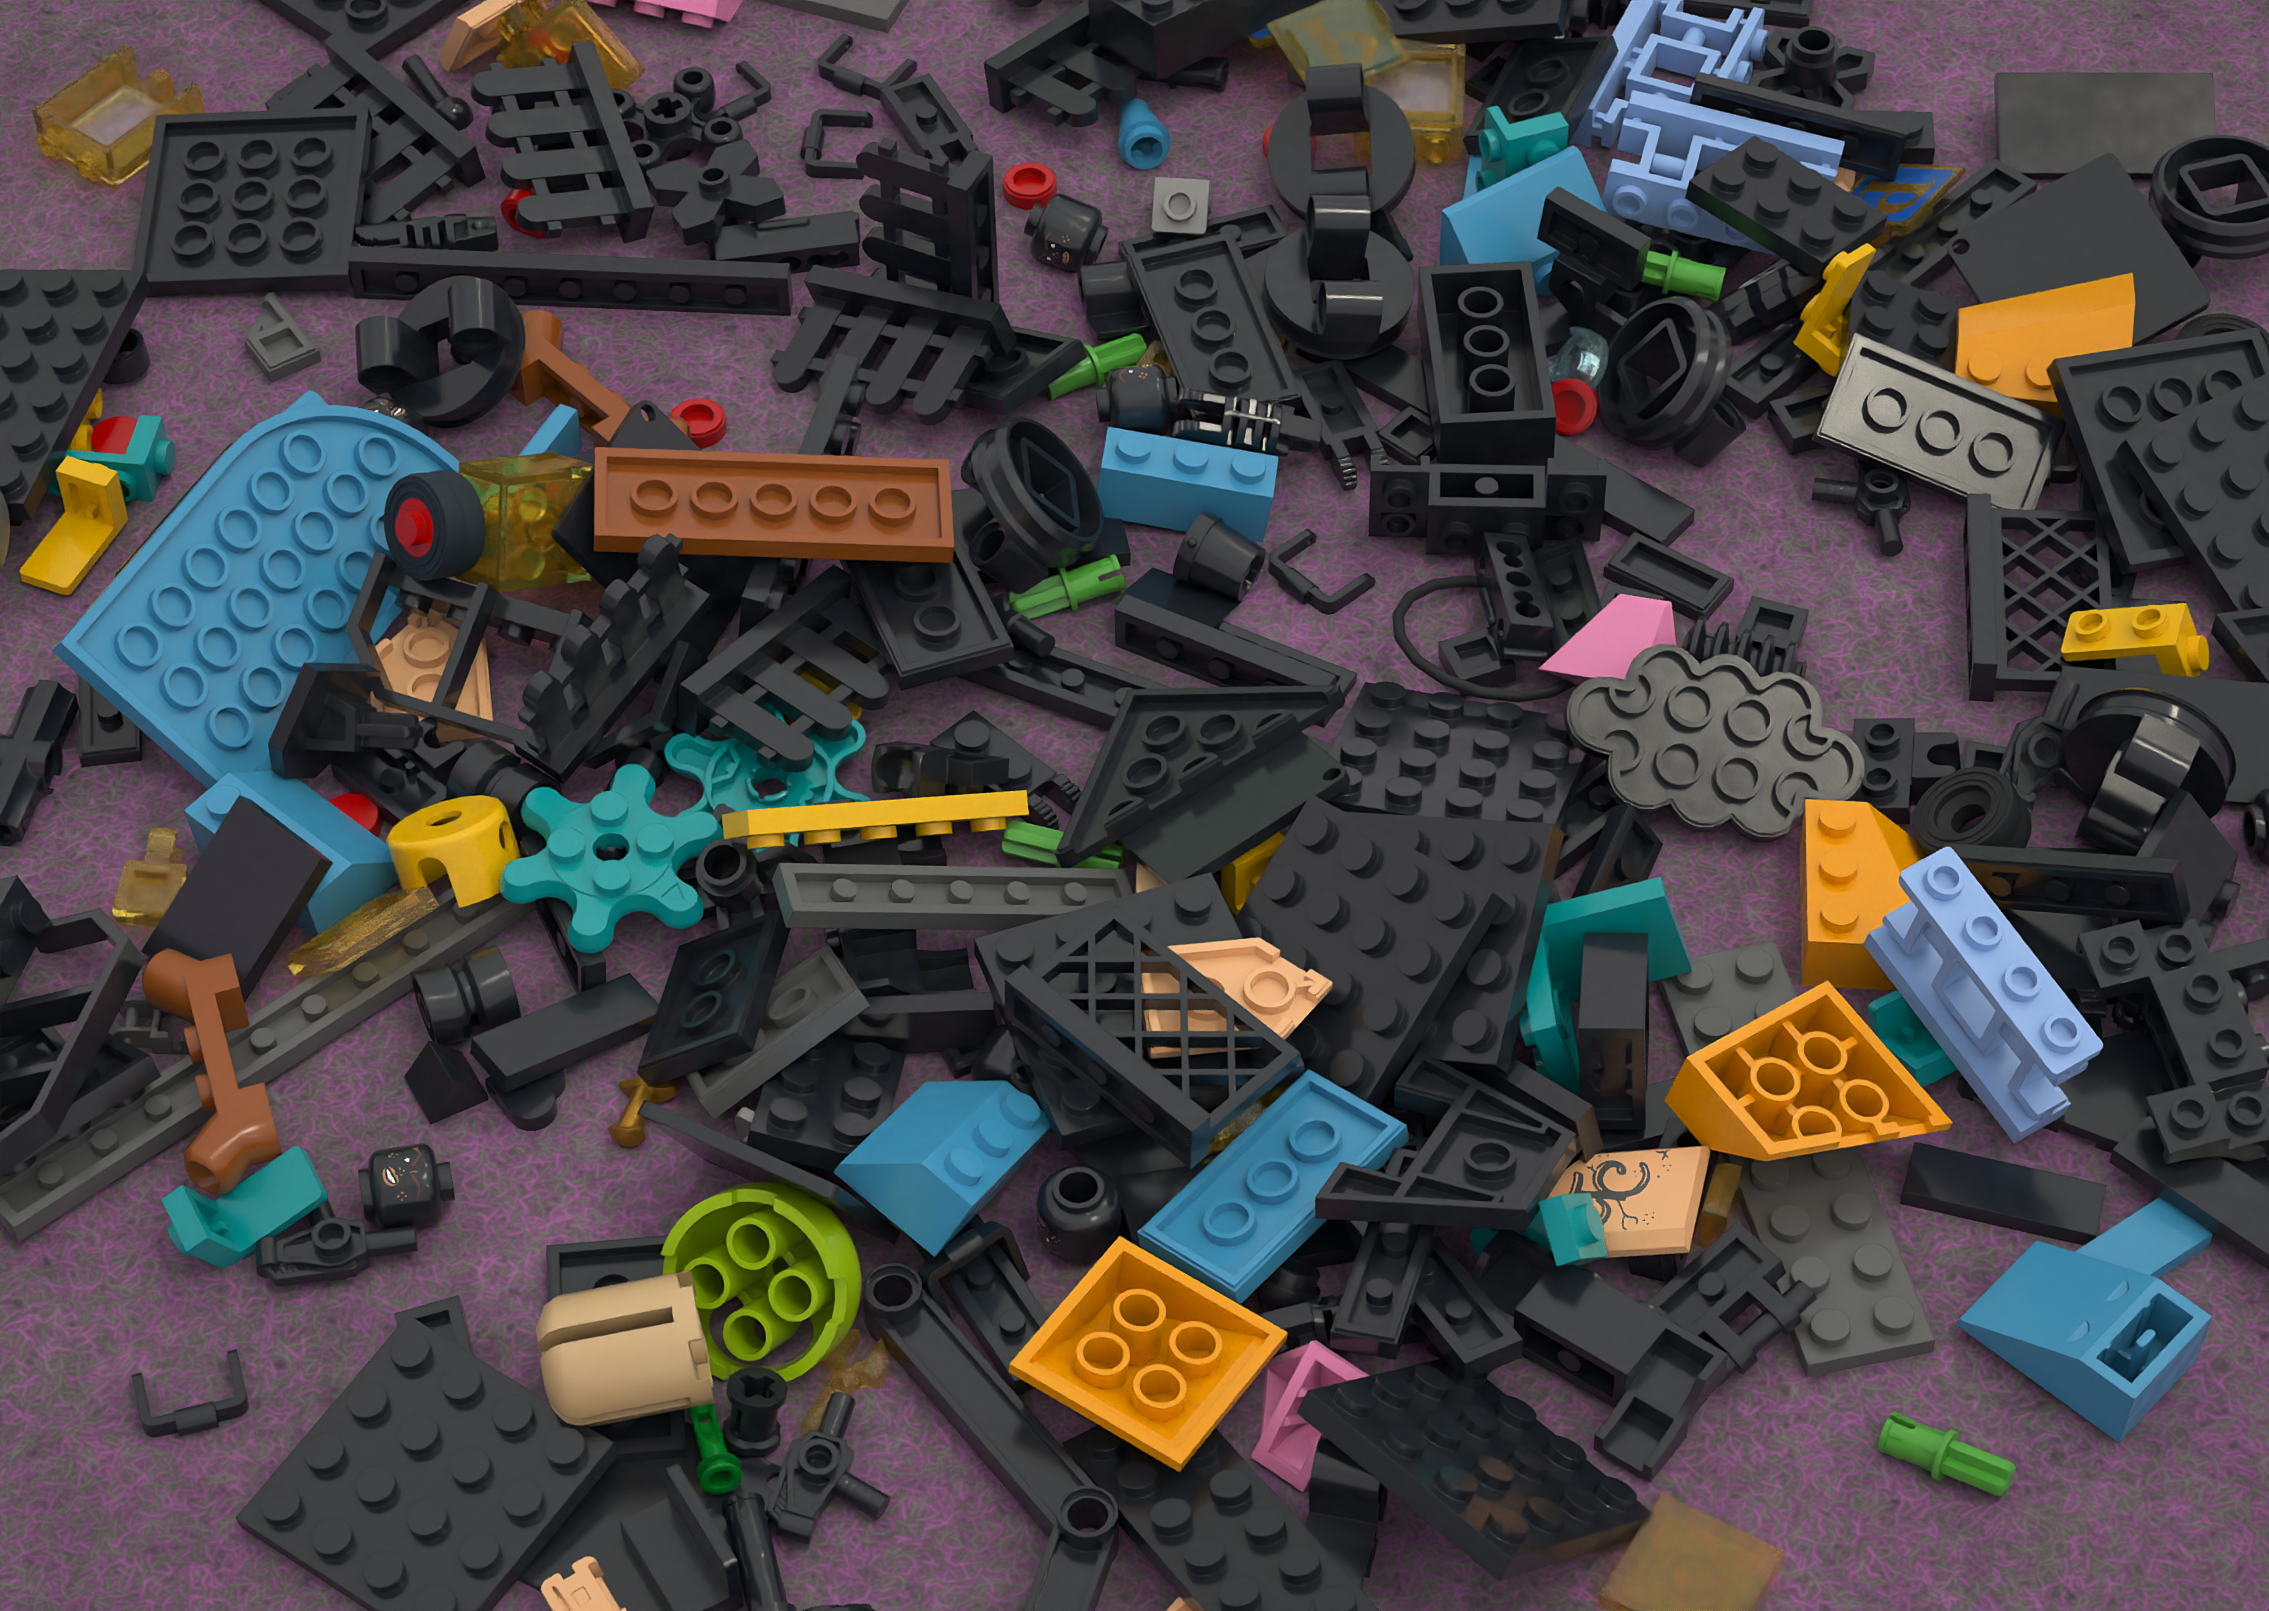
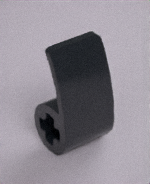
(1110, 300)

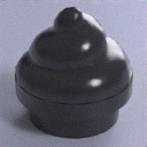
(1289, 1285)

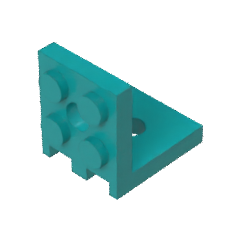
(1559, 959)

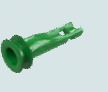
(718, 1470)

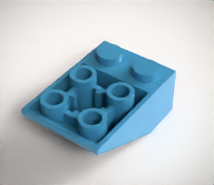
(2090, 1333)

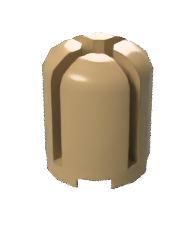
(624, 1351)

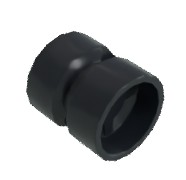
(497, 773)
(465, 996)

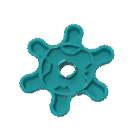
(731, 772)
(610, 889)

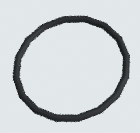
(1449, 680)

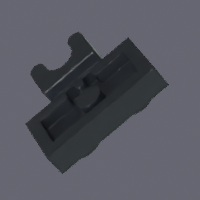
(1592, 248)
(1901, 763)
(927, 769)
(401, 779)

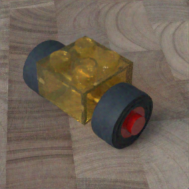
(487, 521)

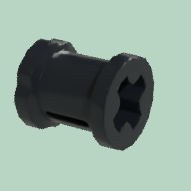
(755, 1402)

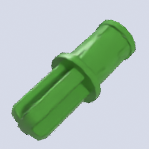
(1683, 276)
(1099, 361)
(1068, 589)
(1040, 843)
(1944, 1454)

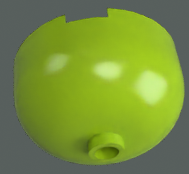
(738, 1250)

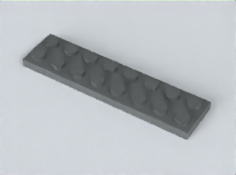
(1810, 1207)

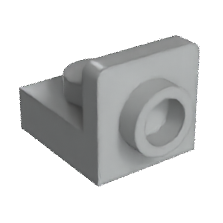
(1181, 206)

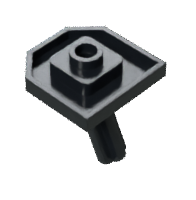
(332, 715)

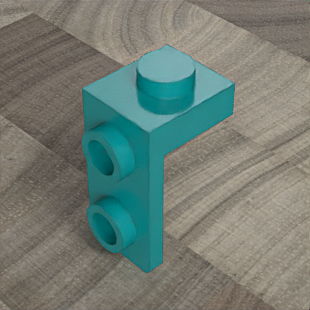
(143, 464)
(255, 1209)
(1565, 1226)

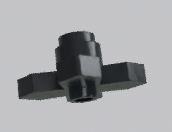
(1814, 67)
(716, 195)
(737, 879)

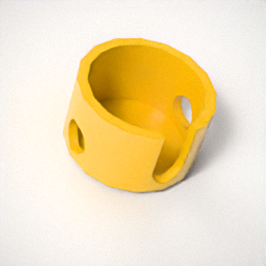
(459, 838)

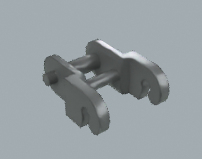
(160, 1041)

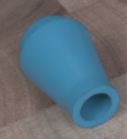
(1142, 136)

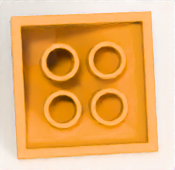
(1148, 1353)

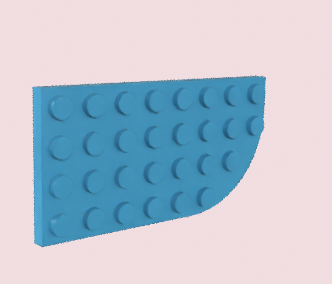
(249, 584)

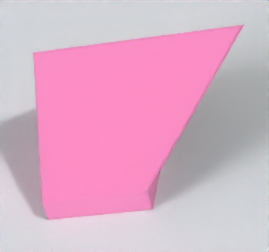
(1613, 639)
(1286, 1438)

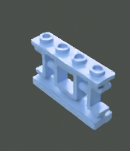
(1683, 46)
(1687, 137)
(1983, 994)

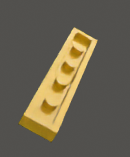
(874, 818)

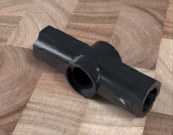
(32, 754)

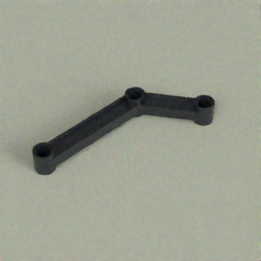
(1003, 1436)

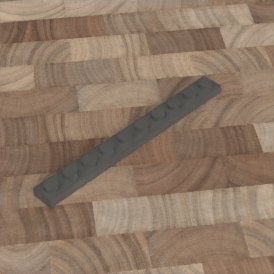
(273, 1042)

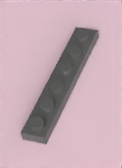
(936, 895)

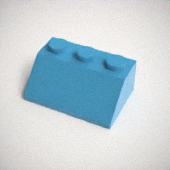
(1506, 217)
(1176, 480)
(360, 859)
(945, 1156)

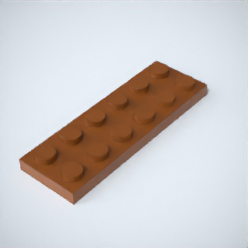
(774, 504)

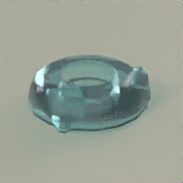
(1592, 362)

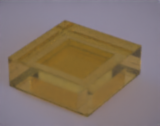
(1720, 1203)

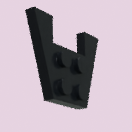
(1477, 1168)

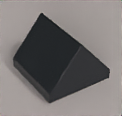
(443, 1082)

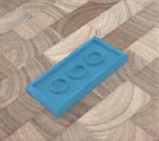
(1261, 1190)

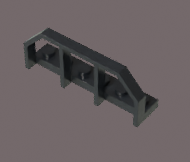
(518, 622)
(91, 1006)

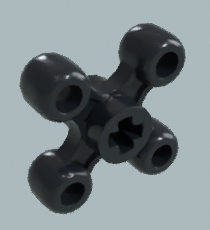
(670, 122)

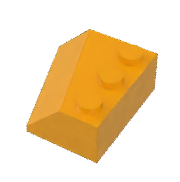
(2017, 338)
(1846, 889)
(1800, 1085)

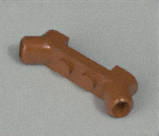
(563, 382)
(243, 1124)

